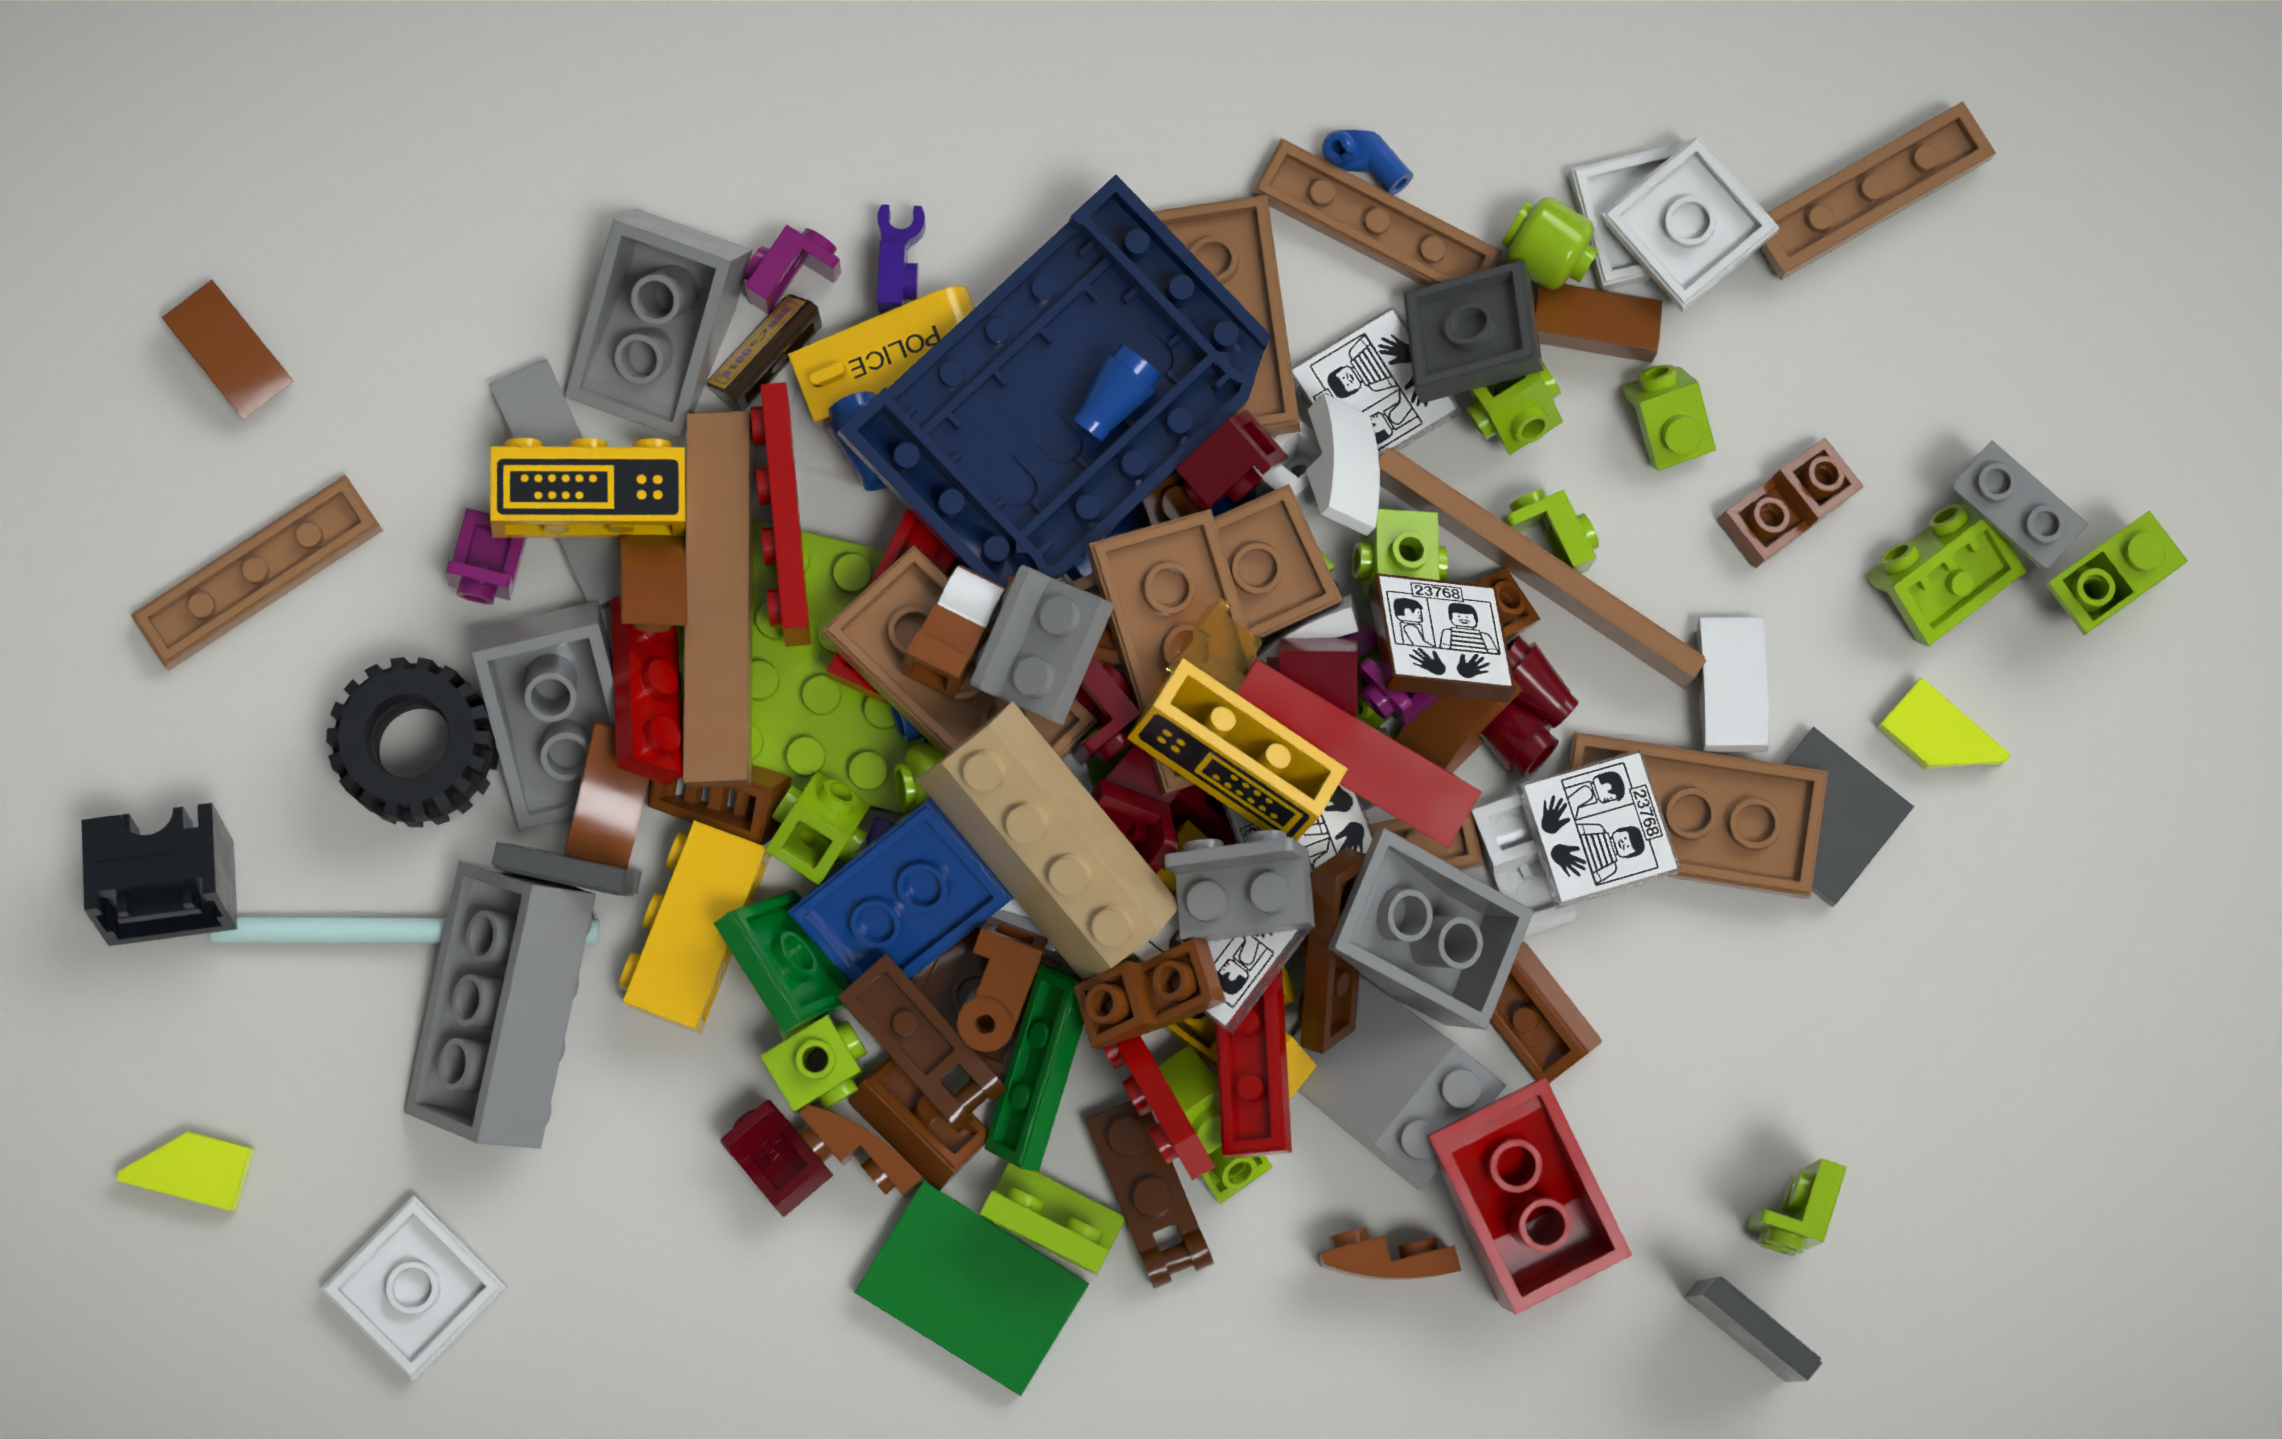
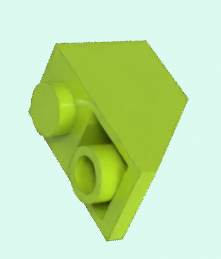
(2116, 573)
(1199, 1097)

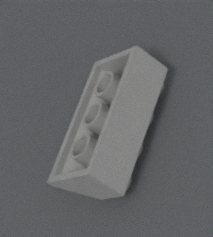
(500, 1006)

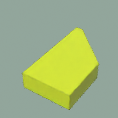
(1938, 732)
(194, 1170)

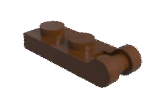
(919, 1041)
(1147, 1192)

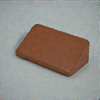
(1599, 322)
(1541, 1019)
(914, 1126)

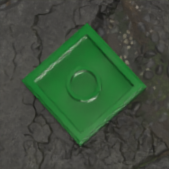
(783, 962)

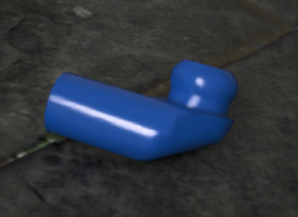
(1368, 154)

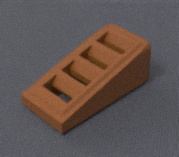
(758, 827)

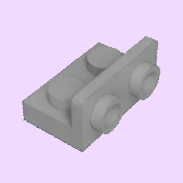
(2018, 506)
(1041, 644)
(1242, 887)

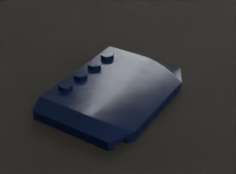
(984, 420)

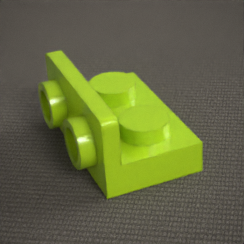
(1946, 572)
(1810, 1201)
(1053, 1217)

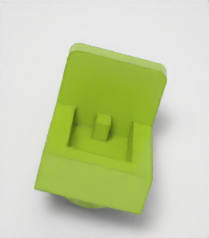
(1670, 415)
(1568, 534)

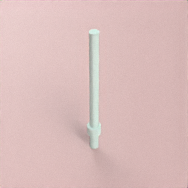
(345, 930)

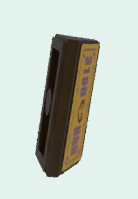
(765, 352)

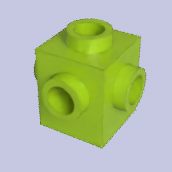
(1517, 409)
(1400, 546)
(818, 827)
(791, 1066)

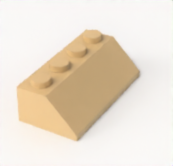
(1049, 843)

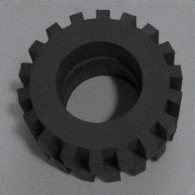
(371, 710)

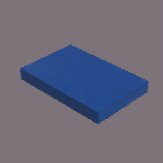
(901, 896)

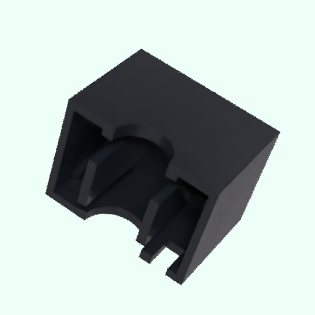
(160, 881)

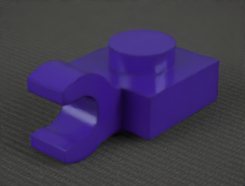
(896, 276)

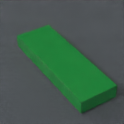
(1037, 1070)

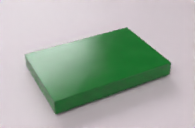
(972, 1288)

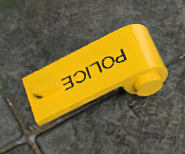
(876, 350)

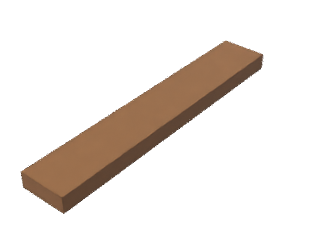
(1540, 569)
(718, 600)

